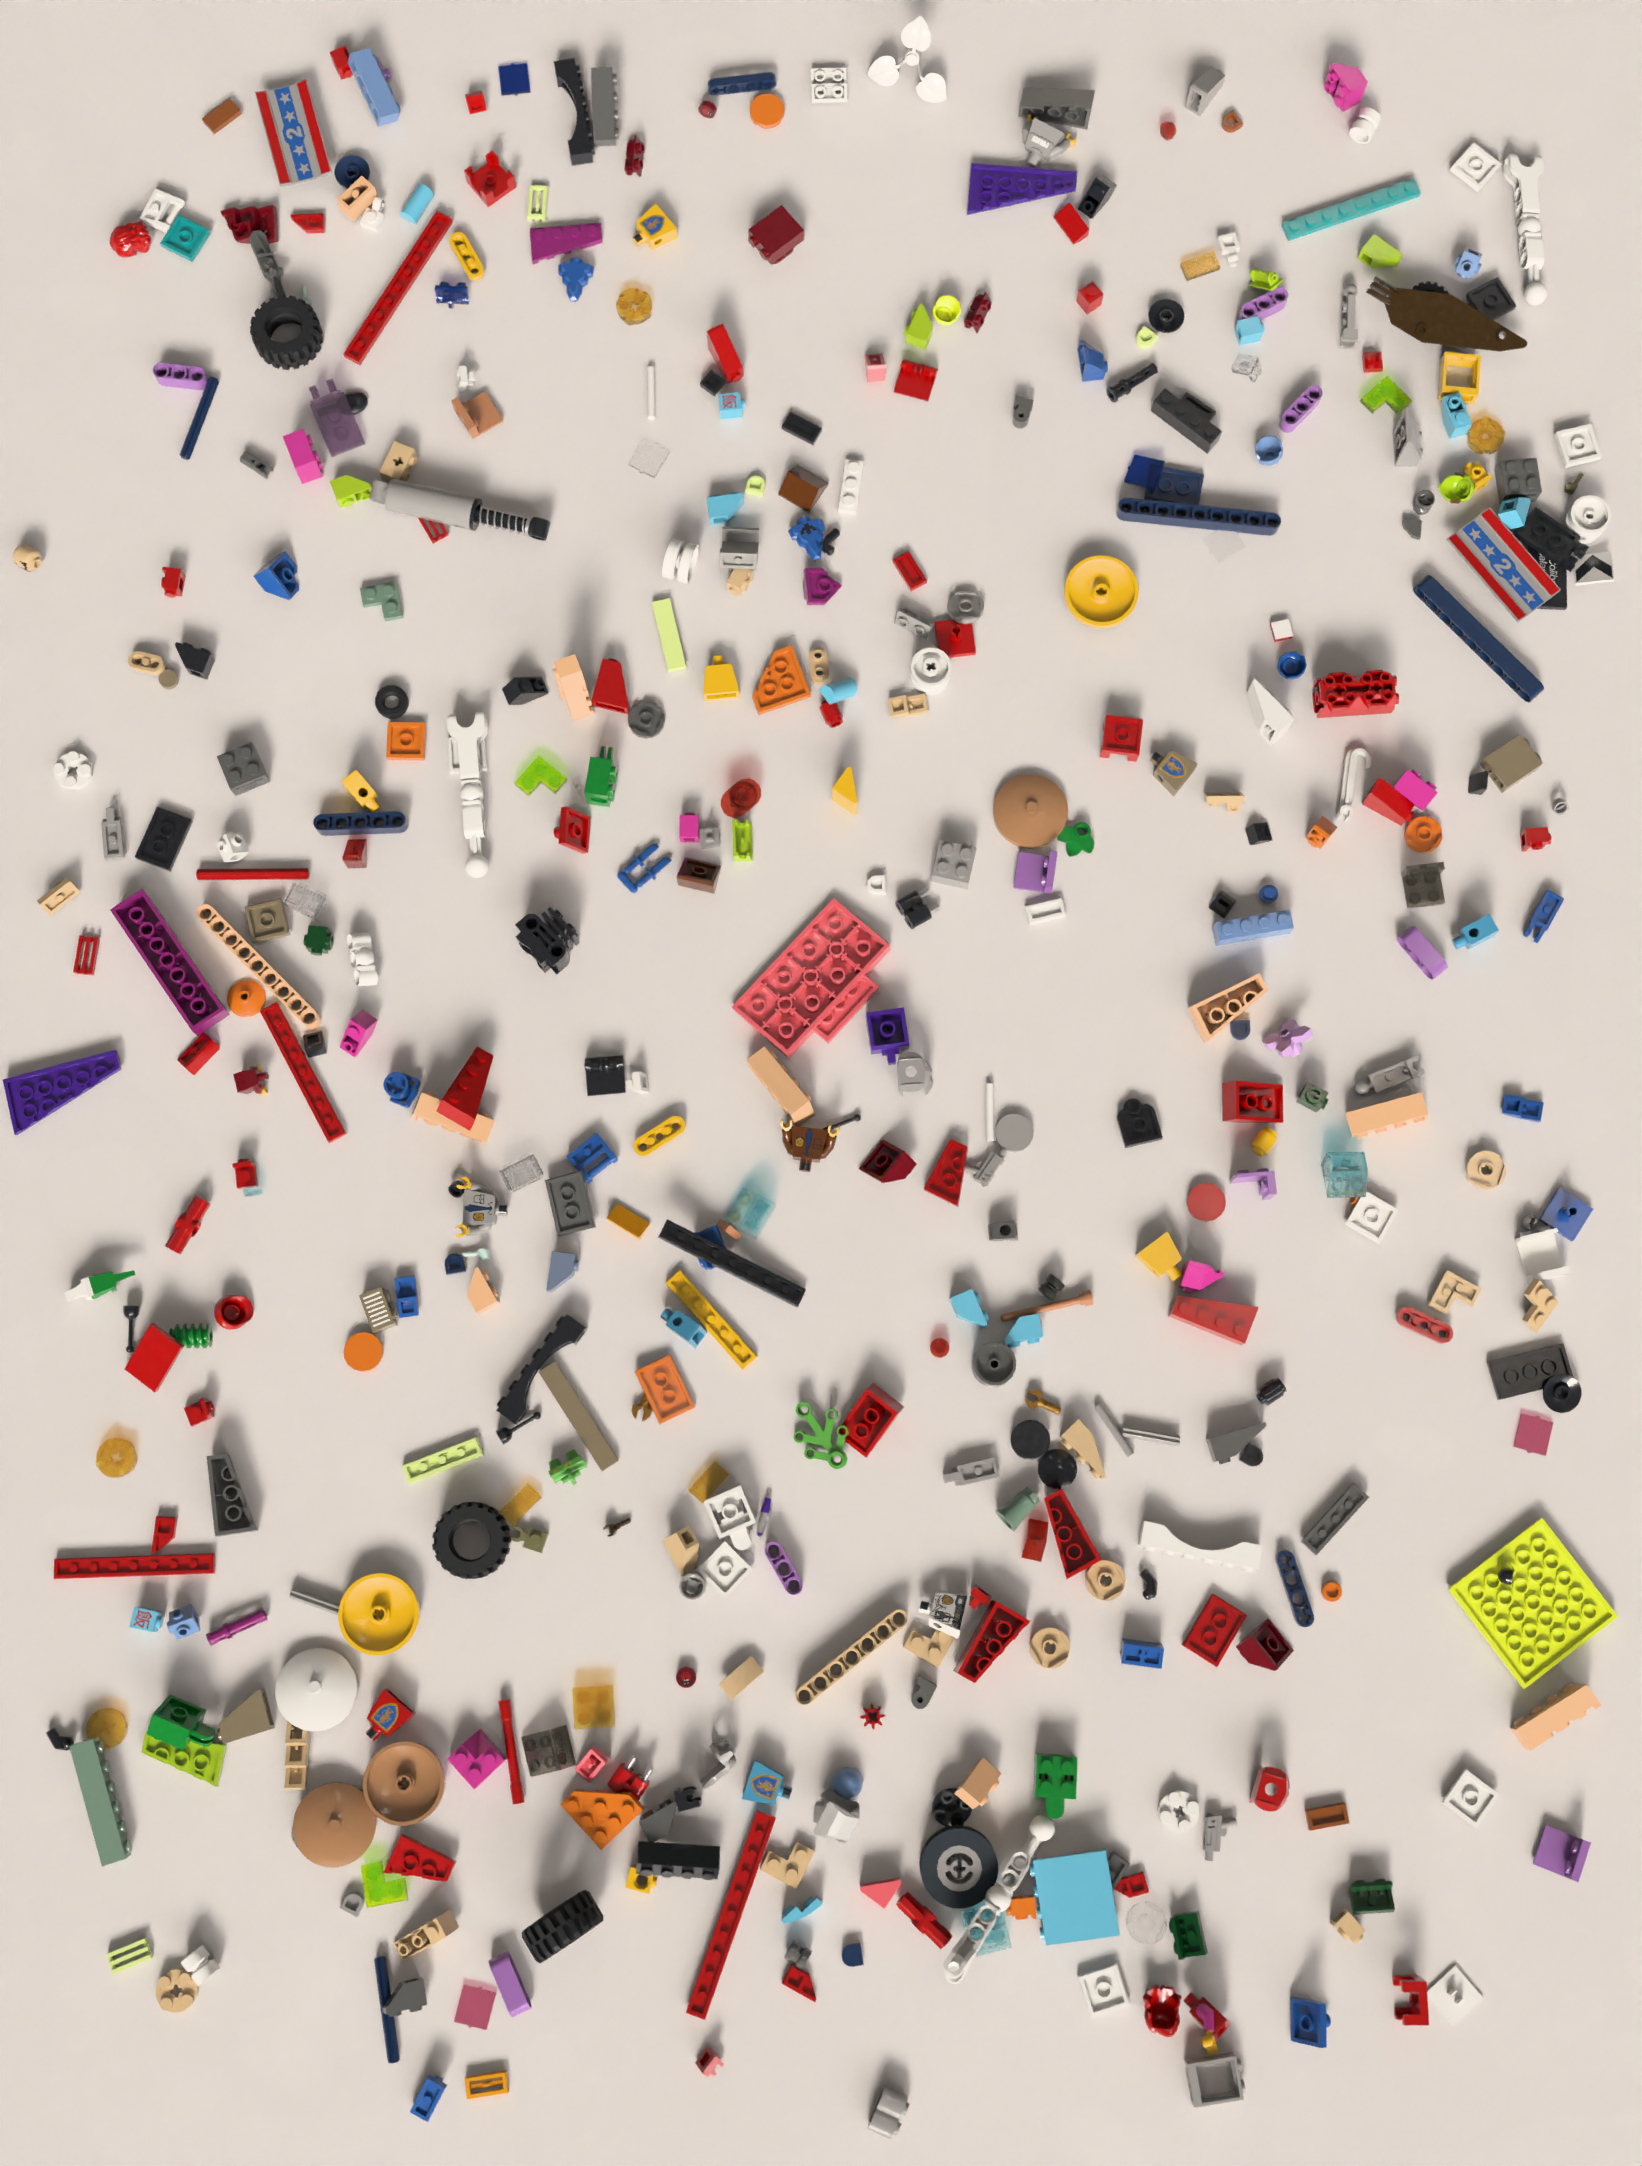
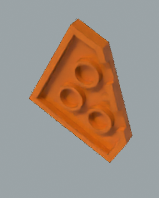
(781, 682)
(602, 1813)

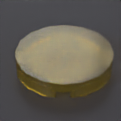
(108, 1725)

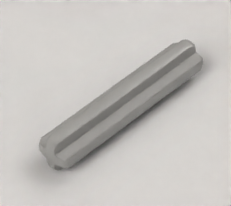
(1149, 1435)
(314, 1600)

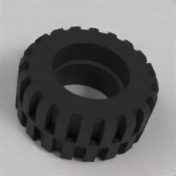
(280, 312)
(444, 1536)
(562, 1926)

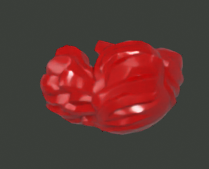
(130, 238)
(1162, 2010)

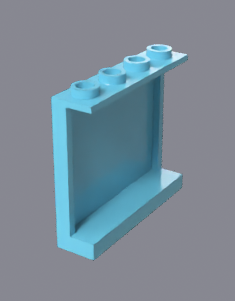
(1075, 1897)

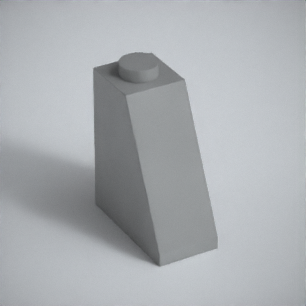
(1204, 90)

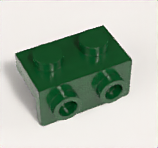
(1371, 1897)
(1188, 1935)

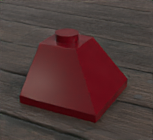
(888, 1163)
(1265, 1647)

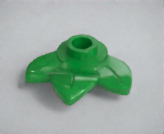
(1074, 841)

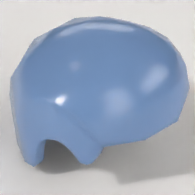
(1268, 450)
(847, 1783)

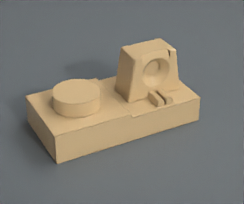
(1232, 800)
(58, 896)

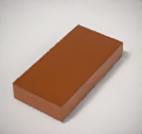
(221, 116)
(1326, 1816)

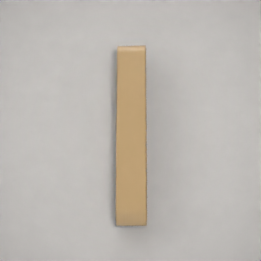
(841, 1658)

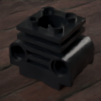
(547, 939)

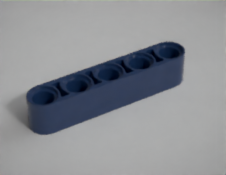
(352, 820)

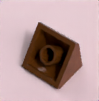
(802, 488)
(698, 875)

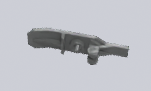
(264, 255)

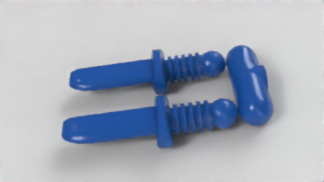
(628, 883)

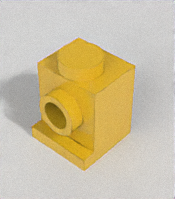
(1477, 474)

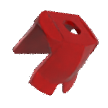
(1261, 1798)

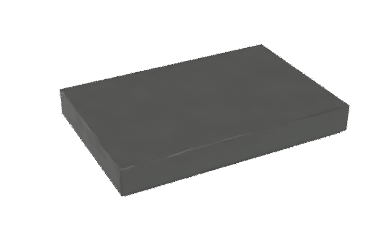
(570, 1203)

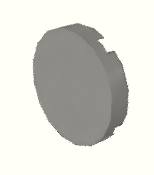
(965, 607)
(1014, 1132)

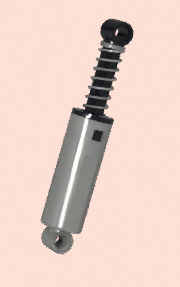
(451, 508)

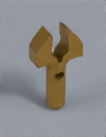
(1041, 1402)
(644, 1403)

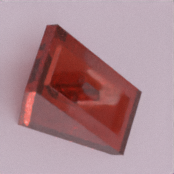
(355, 853)
(1035, 1540)

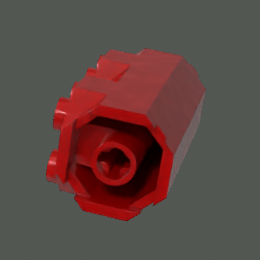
(1355, 695)

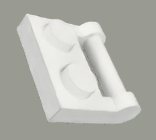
(157, 208)

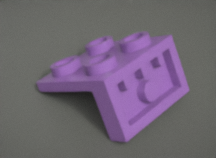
(1035, 872)
(1267, 1178)
(1561, 1853)

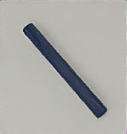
(199, 418)
(388, 2022)

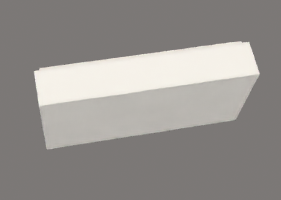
(1045, 911)

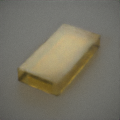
(1200, 266)
(708, 1482)
(520, 1504)

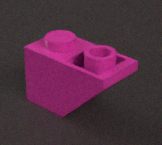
(358, 1032)

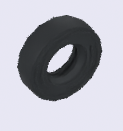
(391, 690)

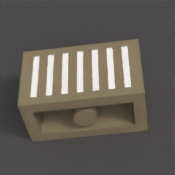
(378, 1309)

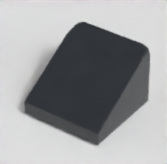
(1478, 783)
(1258, 833)
(1222, 904)
(314, 1044)

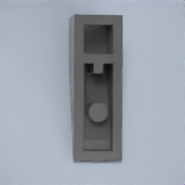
(1231, 1443)

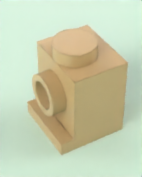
(739, 581)
(1348, 1926)

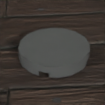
(646, 720)

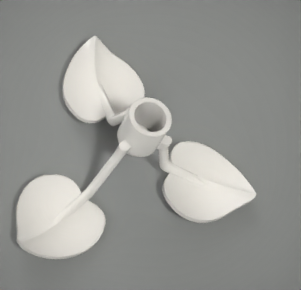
(917, 38)

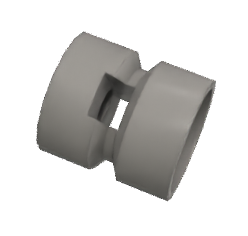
(692, 1586)

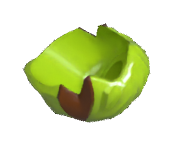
(1457, 487)

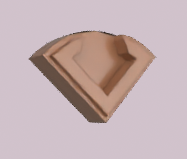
(728, 1229)

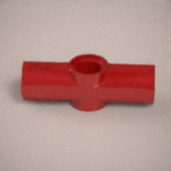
(187, 1225)
(924, 1920)

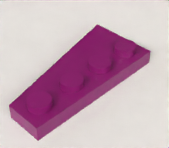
(555, 240)

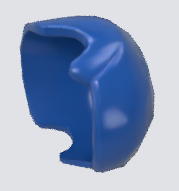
(1291, 665)

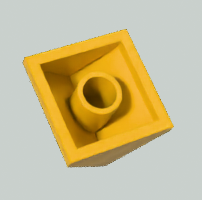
(844, 791)

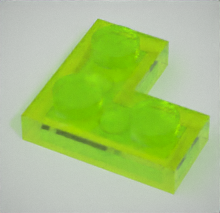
(1386, 392)
(538, 773)
(378, 1891)

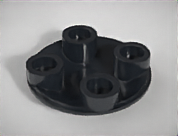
(1057, 1468)
(949, 1808)

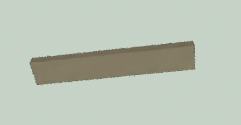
(578, 1416)

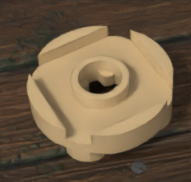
(1495, 1166)
(1099, 1590)
(1061, 1648)
(167, 1999)

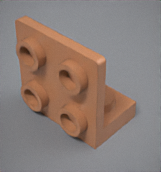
(477, 414)

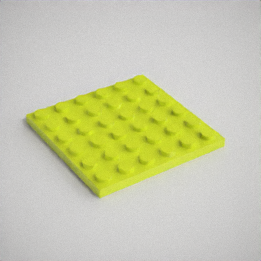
(1543, 1611)

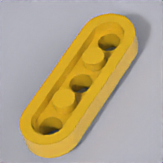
(465, 250)
(665, 1129)

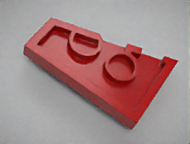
(949, 1173)
(419, 1860)

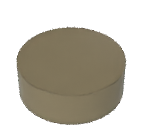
(168, 679)

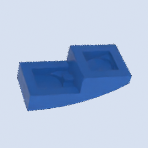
(1522, 1108)
(406, 1296)

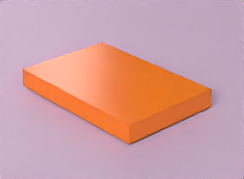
(664, 1389)

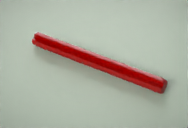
(254, 874)

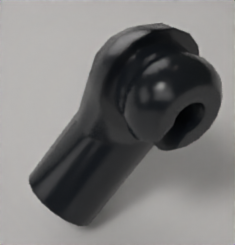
(828, 539)
(1151, 1584)
(58, 1741)

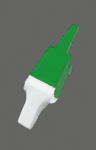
(97, 1285)

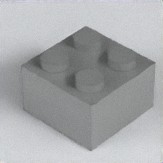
(953, 864)

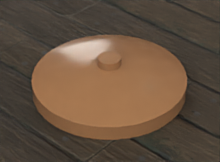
(1030, 811)
(404, 1783)
(334, 1825)

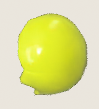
(946, 310)

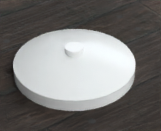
(316, 1689)

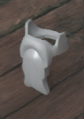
(726, 1759)

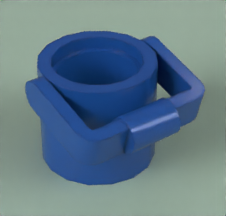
(400, 1088)

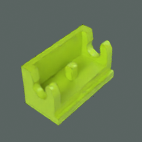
(742, 841)

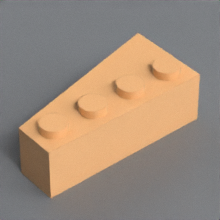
(572, 687)
(781, 1086)

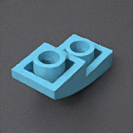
(795, 1913)

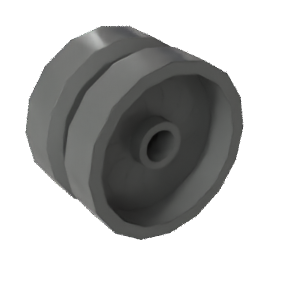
(982, 1364)

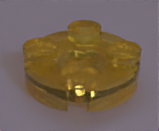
(638, 315)
(1487, 426)
(121, 1468)

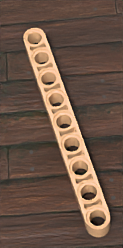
(265, 972)

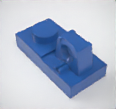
(428, 2097)

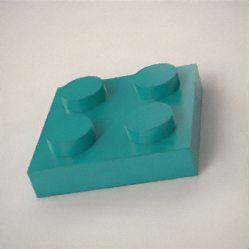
(185, 238)

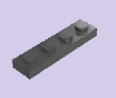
(1334, 1519)

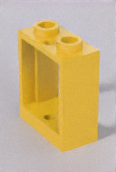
(1468, 360)

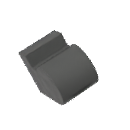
(1022, 411)
(1003, 1231)
(922, 1696)

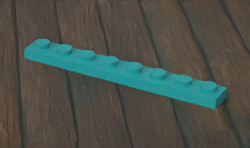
(1351, 209)

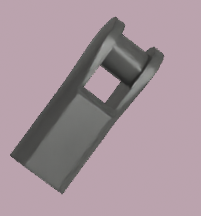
(255, 464)

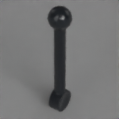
(857, 1117)

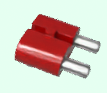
(628, 1781)

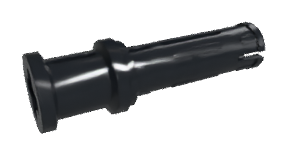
(1125, 387)

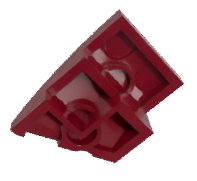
(251, 219)

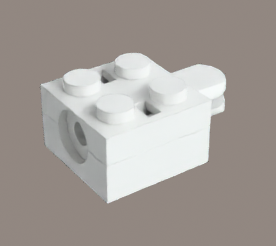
(732, 1516)

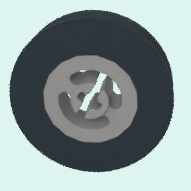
(933, 1866)

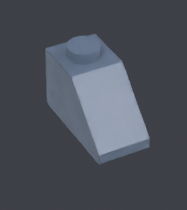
(561, 1269)

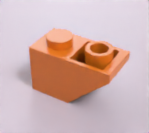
(1321, 832)

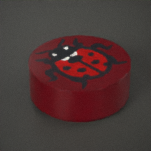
(707, 109)
(686, 1677)

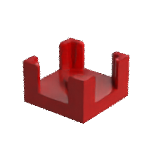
(491, 180)
(1121, 737)
(1418, 2012)

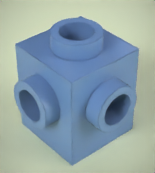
(1471, 257)
(183, 1621)

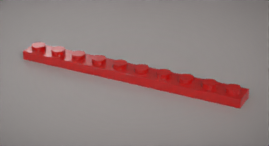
(398, 288)
(730, 1915)

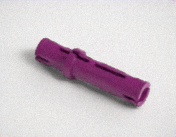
(237, 1626)

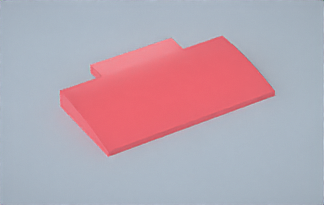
(815, 981)

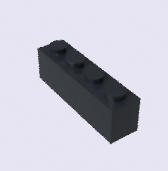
(1186, 421)
(677, 1860)

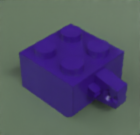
(887, 1032)

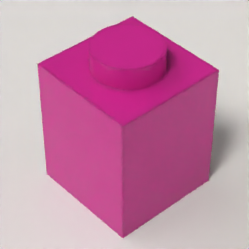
(689, 827)

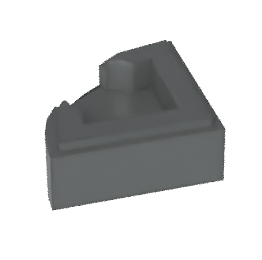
(1412, 527)

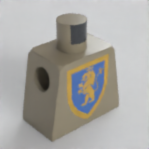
(1172, 770)

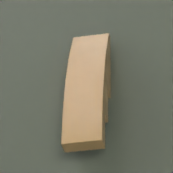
(296, 1757)

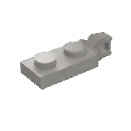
(112, 836)
(973, 1472)

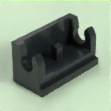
(685, 1801)

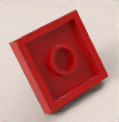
(955, 638)
(573, 830)

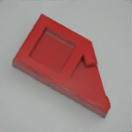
(310, 222)
(163, 1532)
(1132, 1885)
(799, 1982)

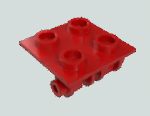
(915, 380)

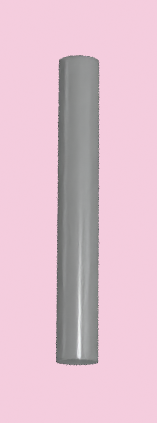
(1114, 1430)

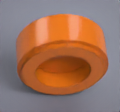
(1331, 1591)

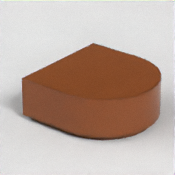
(1231, 122)

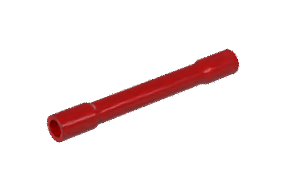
(516, 1785)

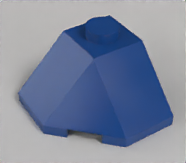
(1091, 362)
(279, 576)

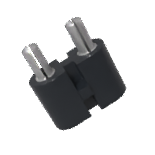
(914, 910)

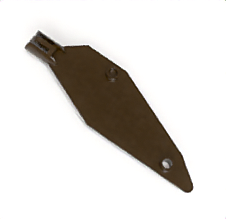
(1442, 319)

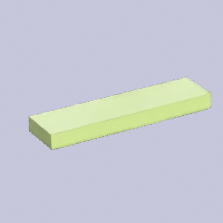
(668, 635)
(442, 1460)

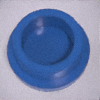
(1268, 894)

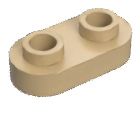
(148, 663)
(818, 664)

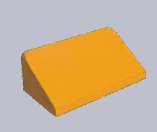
(628, 1221)

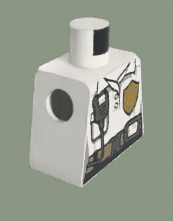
(945, 1612)

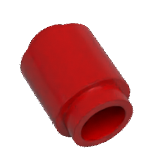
(831, 714)

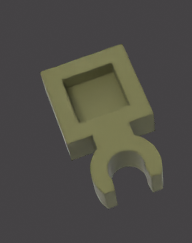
(533, 1539)

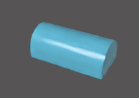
(417, 203)
(839, 690)

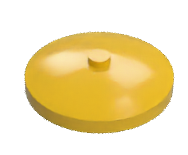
(1101, 591)
(379, 1614)

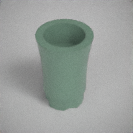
(1017, 1508)

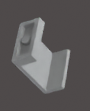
(739, 548)

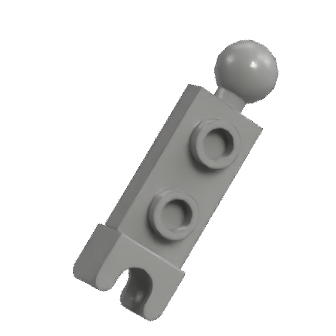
(1349, 334)
(1389, 1077)

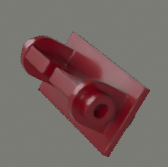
(635, 150)
(981, 306)

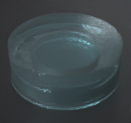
(253, 1191)

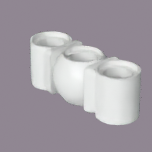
(362, 959)

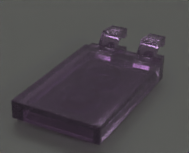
(335, 420)

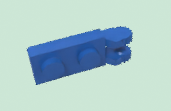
(1544, 914)

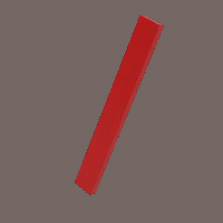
(303, 1072)
(134, 1566)

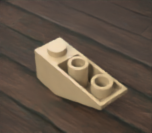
(1082, 1442)
(426, 1935)

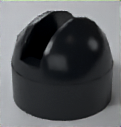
(454, 1191)
(1505, 1576)

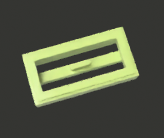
(537, 216)
(112, 1962)

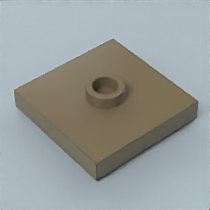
(267, 921)

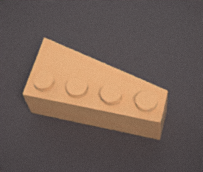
(1220, 1009)
(427, 1107)
(1387, 1115)
(1554, 1715)

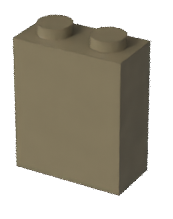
(1511, 763)

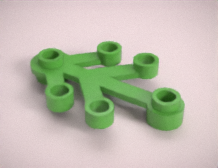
(823, 1437)

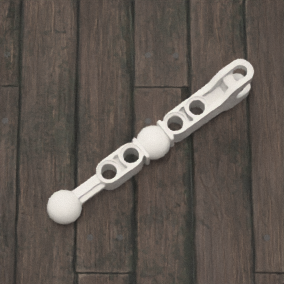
(1527, 214)
(471, 791)
(996, 1900)

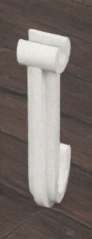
(1348, 781)

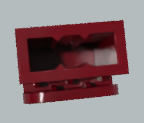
(776, 235)

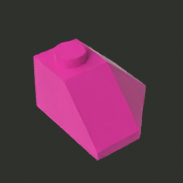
(1197, 1276)

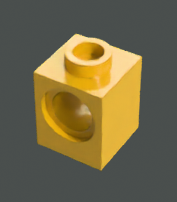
(634, 1885)

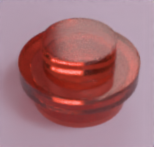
(1167, 130)
(939, 1348)

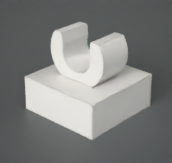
(464, 378)
(638, 1083)

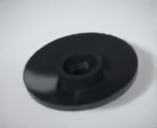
(1166, 309)
(1567, 1399)

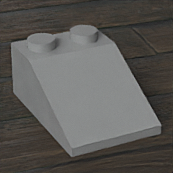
(1407, 440)

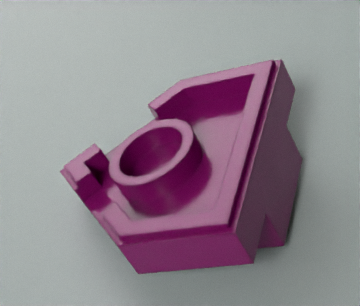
(818, 586)

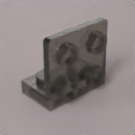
(1423, 885)
(548, 1751)

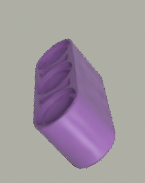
(1267, 300)
(173, 371)
(1303, 401)
(1422, 952)
(784, 1578)
(510, 1984)

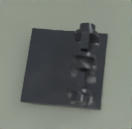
(605, 1075)

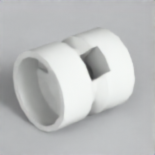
(1365, 125)
(200, 1965)

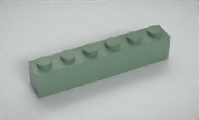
(100, 1800)

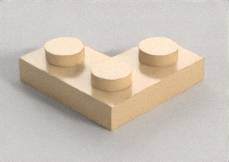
(1453, 1287)
(1542, 1306)
(931, 1649)
(789, 1870)

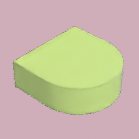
(1145, 337)
(755, 485)

